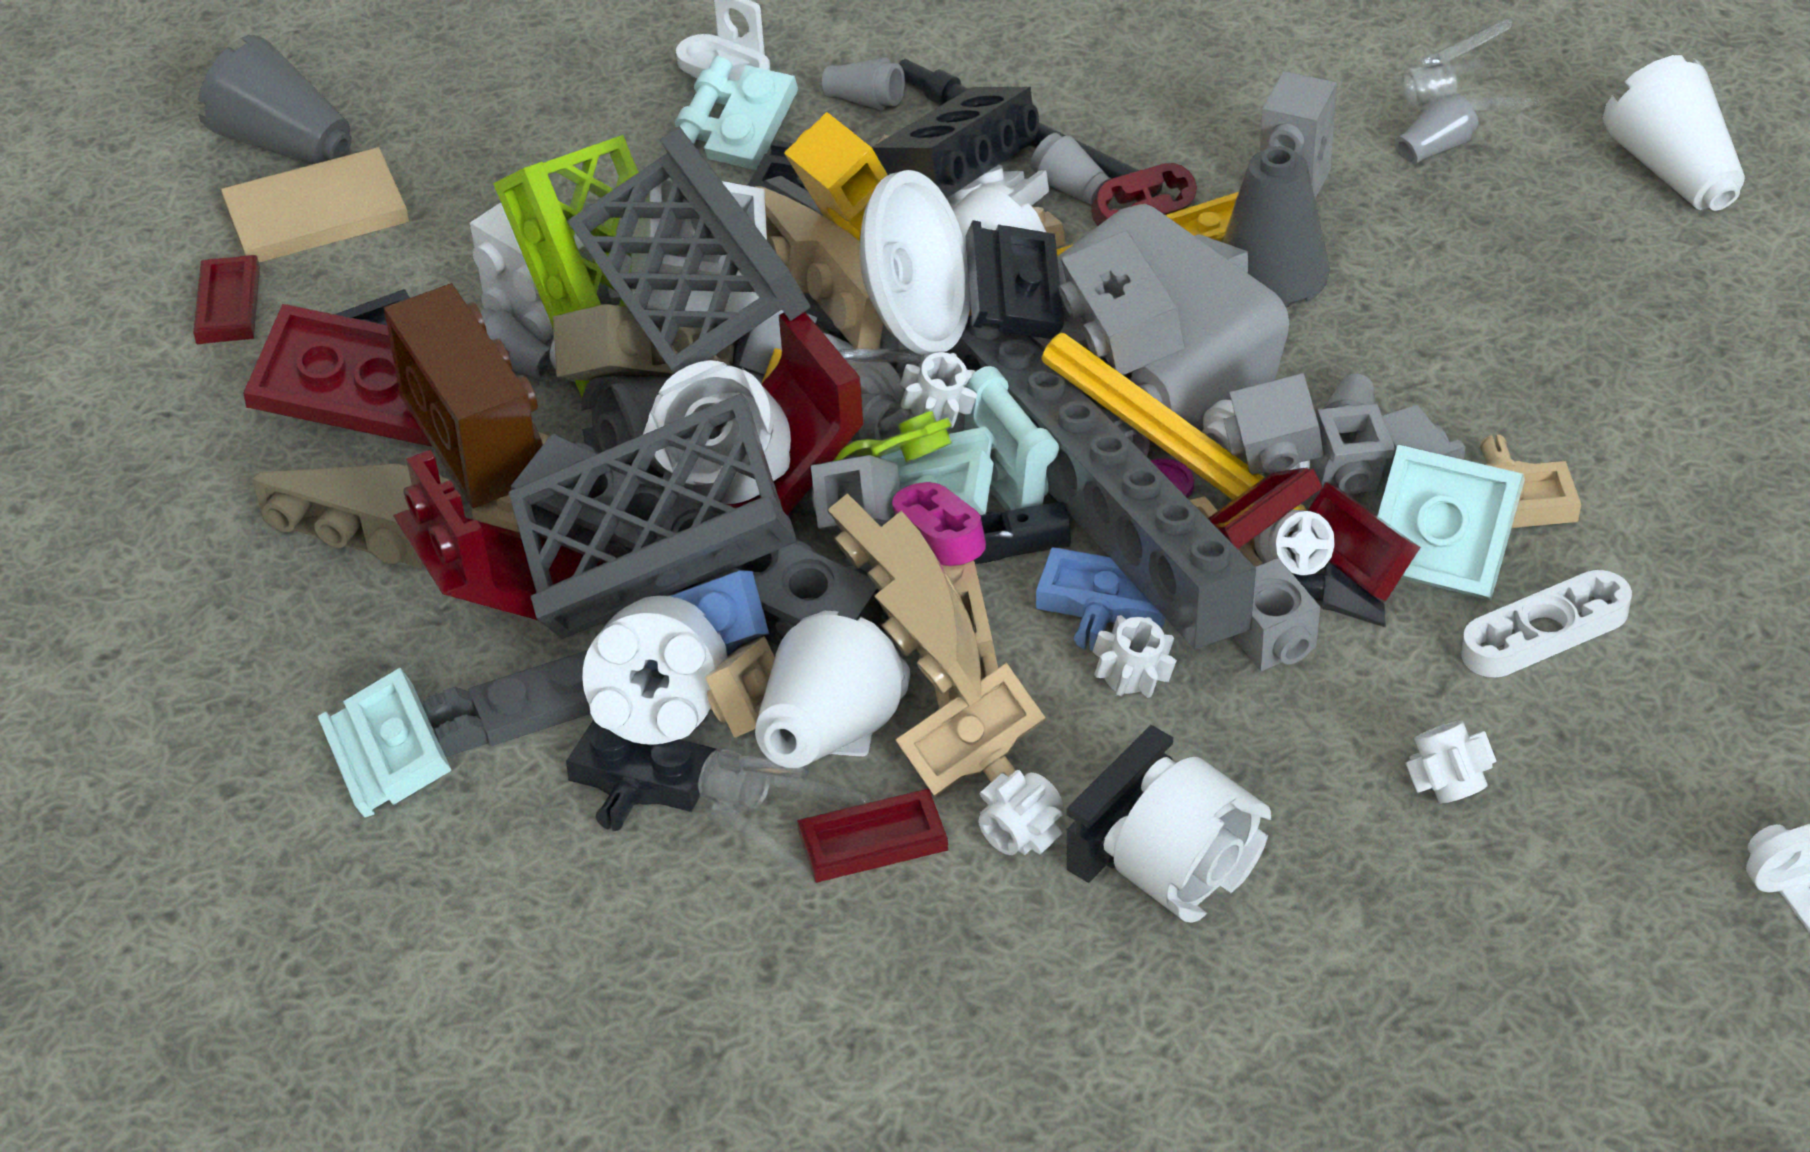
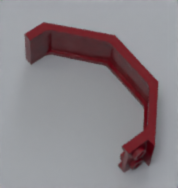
(490, 562)

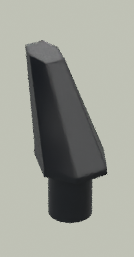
(1343, 595)

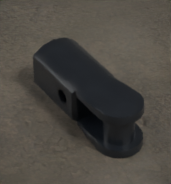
(1024, 531)

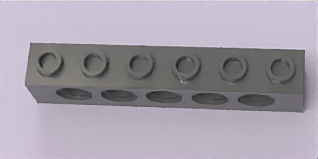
(784, 574)

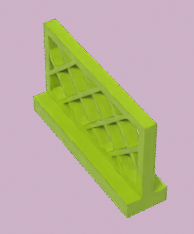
(542, 227)

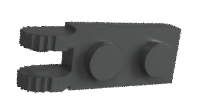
(509, 705)

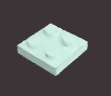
(1455, 514)

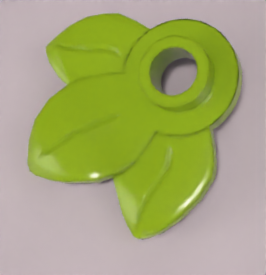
(917, 438)

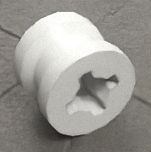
(1309, 544)

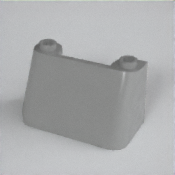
(1227, 317)

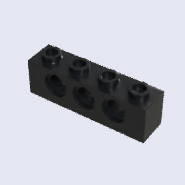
(963, 137)

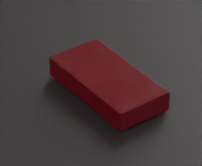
(226, 299)
(1265, 504)
(1365, 544)
(872, 835)

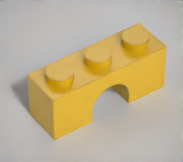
(836, 171)

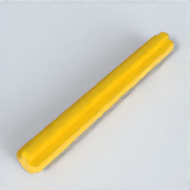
(1150, 417)

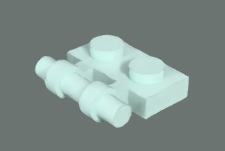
(751, 112)

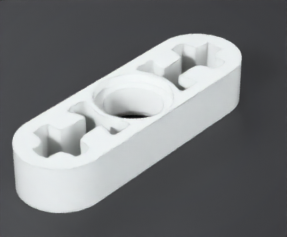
(1557, 602)

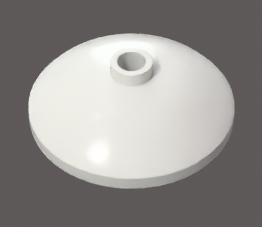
(915, 263)

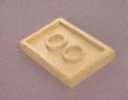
(315, 205)

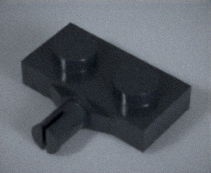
(636, 772)

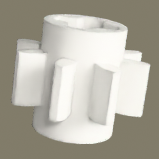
(938, 387)
(1134, 656)
(1451, 762)
(1021, 813)

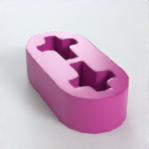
(944, 520)

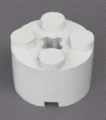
(708, 384)
(625, 693)
(1188, 835)

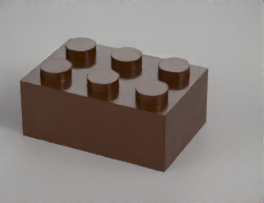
(463, 392)

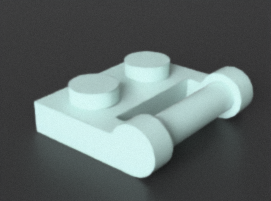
(1021, 449)

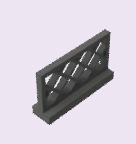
(717, 215)
(652, 566)

